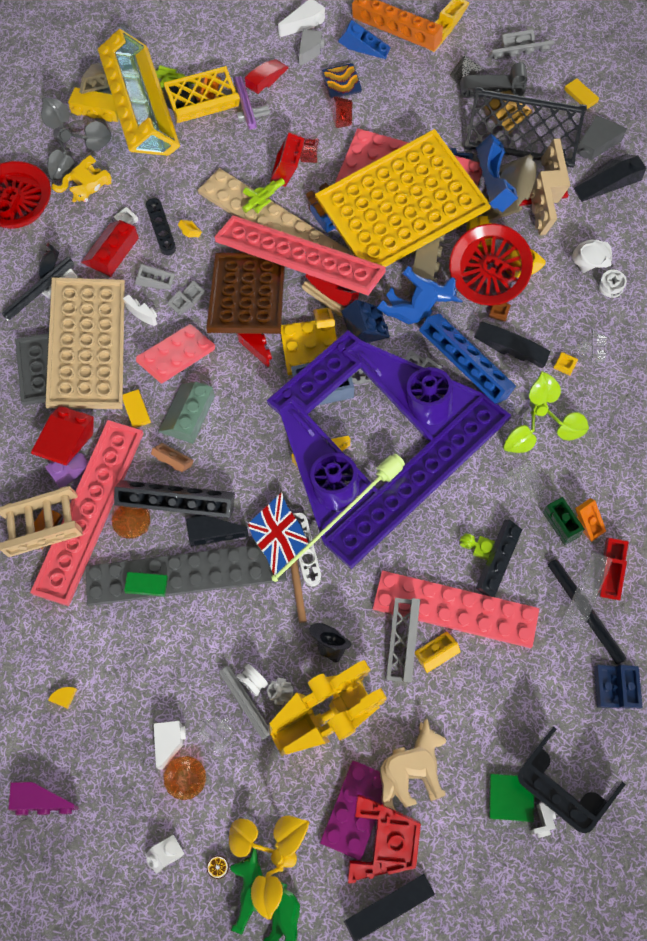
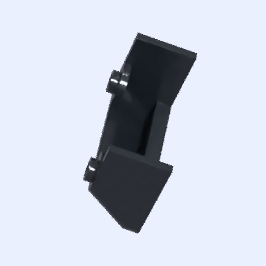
(581, 814)

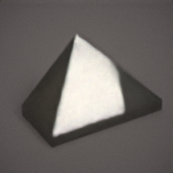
(465, 67)

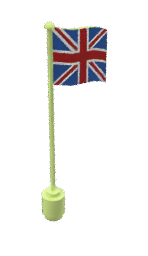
(281, 534)

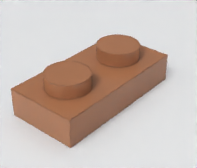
(172, 457)

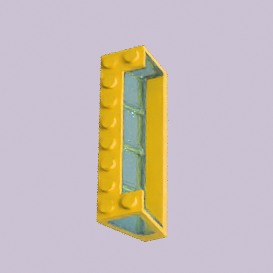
(137, 95)

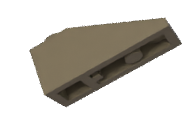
(94, 79)

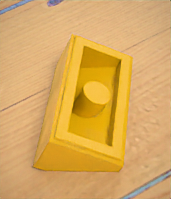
(437, 651)

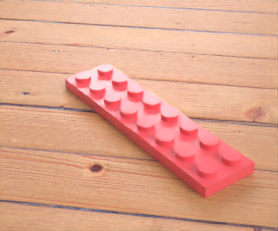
(459, 609)

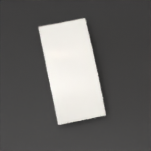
(140, 311)

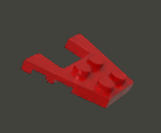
(394, 843)

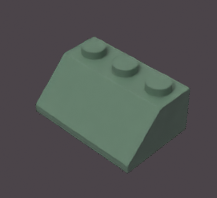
(188, 411)

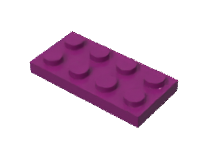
(344, 830)

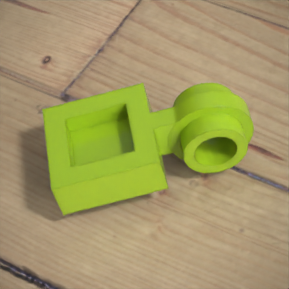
(482, 547)

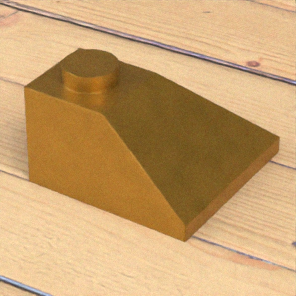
(501, 114)

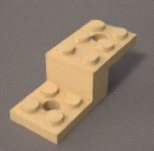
(549, 187)

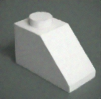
(168, 741)

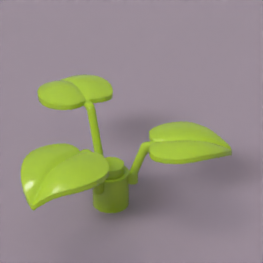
(545, 390)

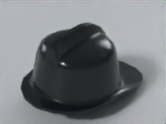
(329, 641)

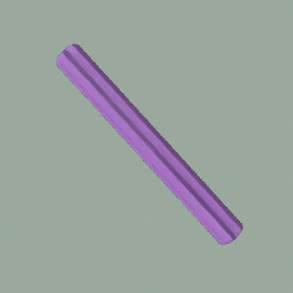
(245, 103)

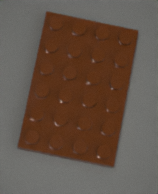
(245, 295)

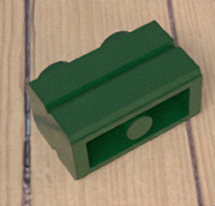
(563, 520)

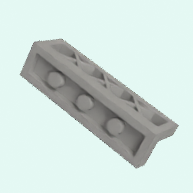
(411, 640)

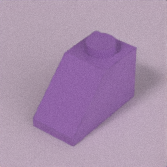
(65, 474)

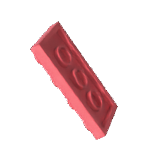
(175, 353)

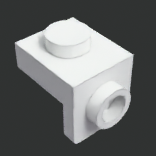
(547, 820)
(164, 854)

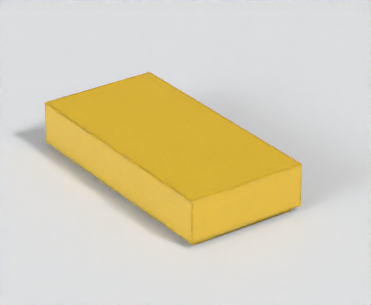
(581, 93)
(323, 318)
(136, 409)

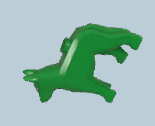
(284, 917)

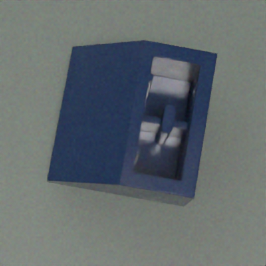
(365, 321)

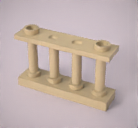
(50, 534)

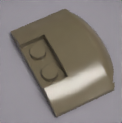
(521, 175)

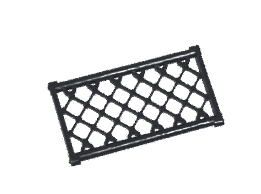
(570, 162)

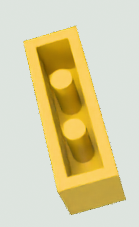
(93, 104)

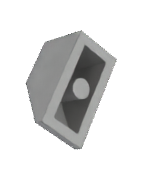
(310, 45)

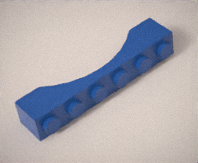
(500, 192)

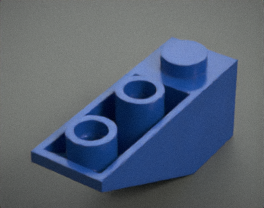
(360, 40)

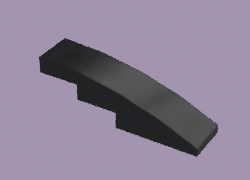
(512, 343)
(389, 908)

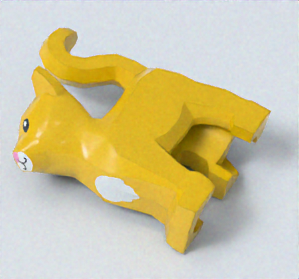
(87, 178)

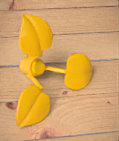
(289, 834)

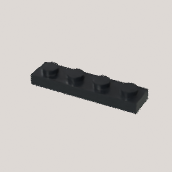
(499, 558)

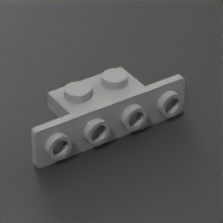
(518, 43)

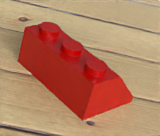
(111, 247)

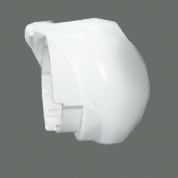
(592, 254)

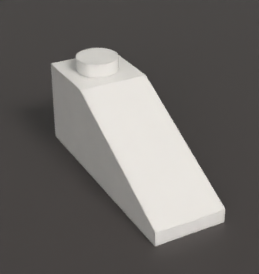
(303, 18)

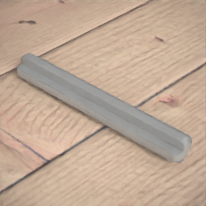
(245, 702)

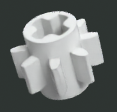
(280, 691)

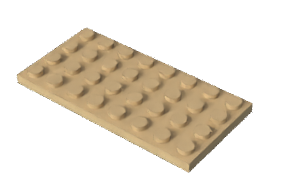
(86, 344)

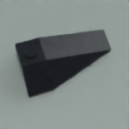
(612, 176)

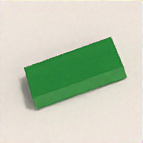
(146, 584)

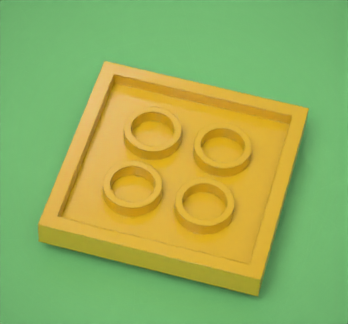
(305, 342)

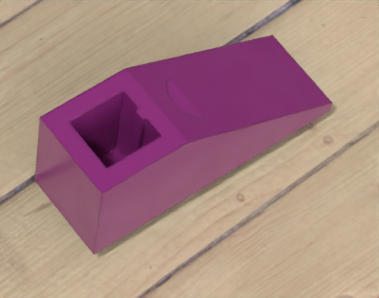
(33, 797)

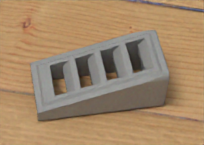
(147, 282)

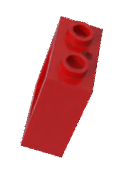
(287, 158)

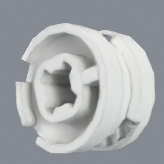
(612, 283)
(252, 679)

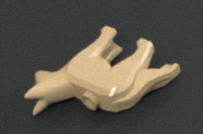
(412, 764)

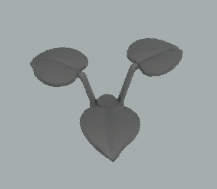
(53, 115)

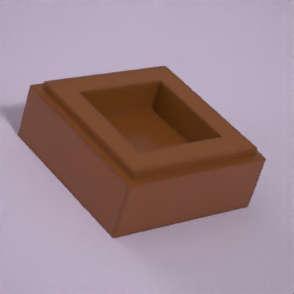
(500, 312)

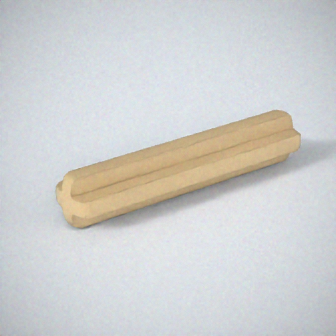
(334, 306)

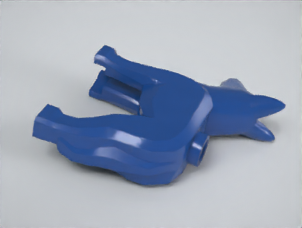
(423, 298)

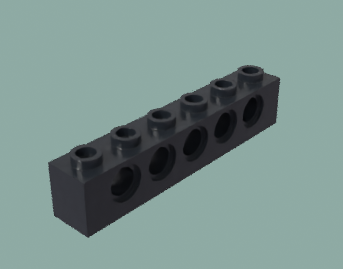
(174, 498)

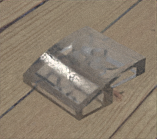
(459, 313)

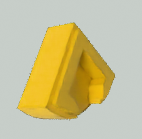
(63, 696)

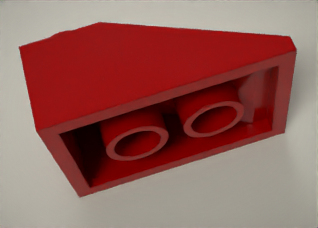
(64, 435)

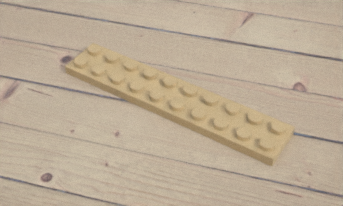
(228, 194)

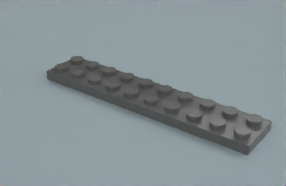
(185, 573)

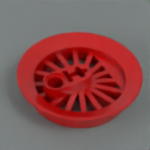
(30, 183)
(464, 252)

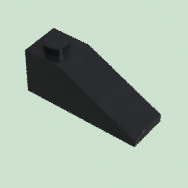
(211, 530)

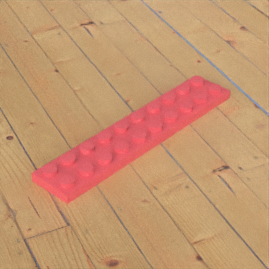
(301, 255)
(95, 493)

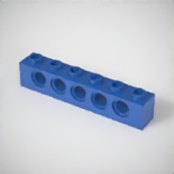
(467, 358)

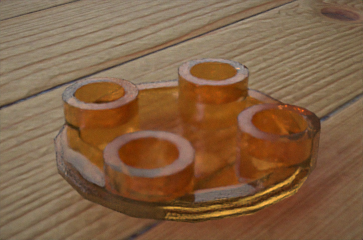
(130, 521)
(184, 778)

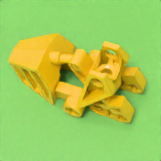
(298, 727)

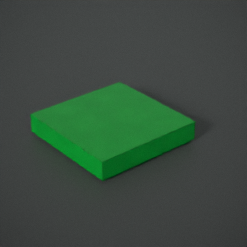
(509, 799)

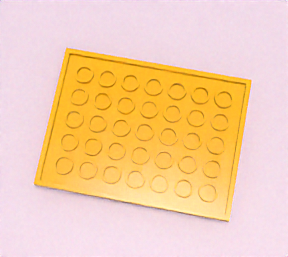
(402, 201)

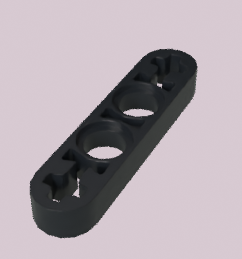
(162, 226)

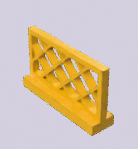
(205, 107)

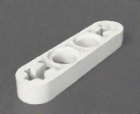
(316, 570)

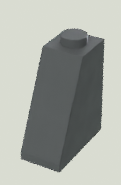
(600, 137)

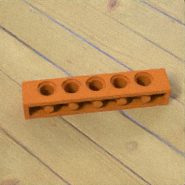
(398, 22)

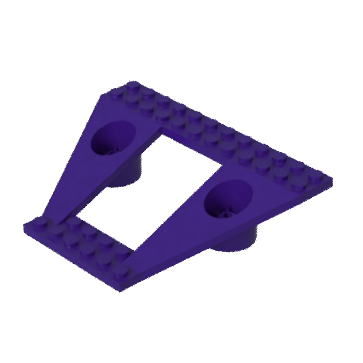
(451, 424)

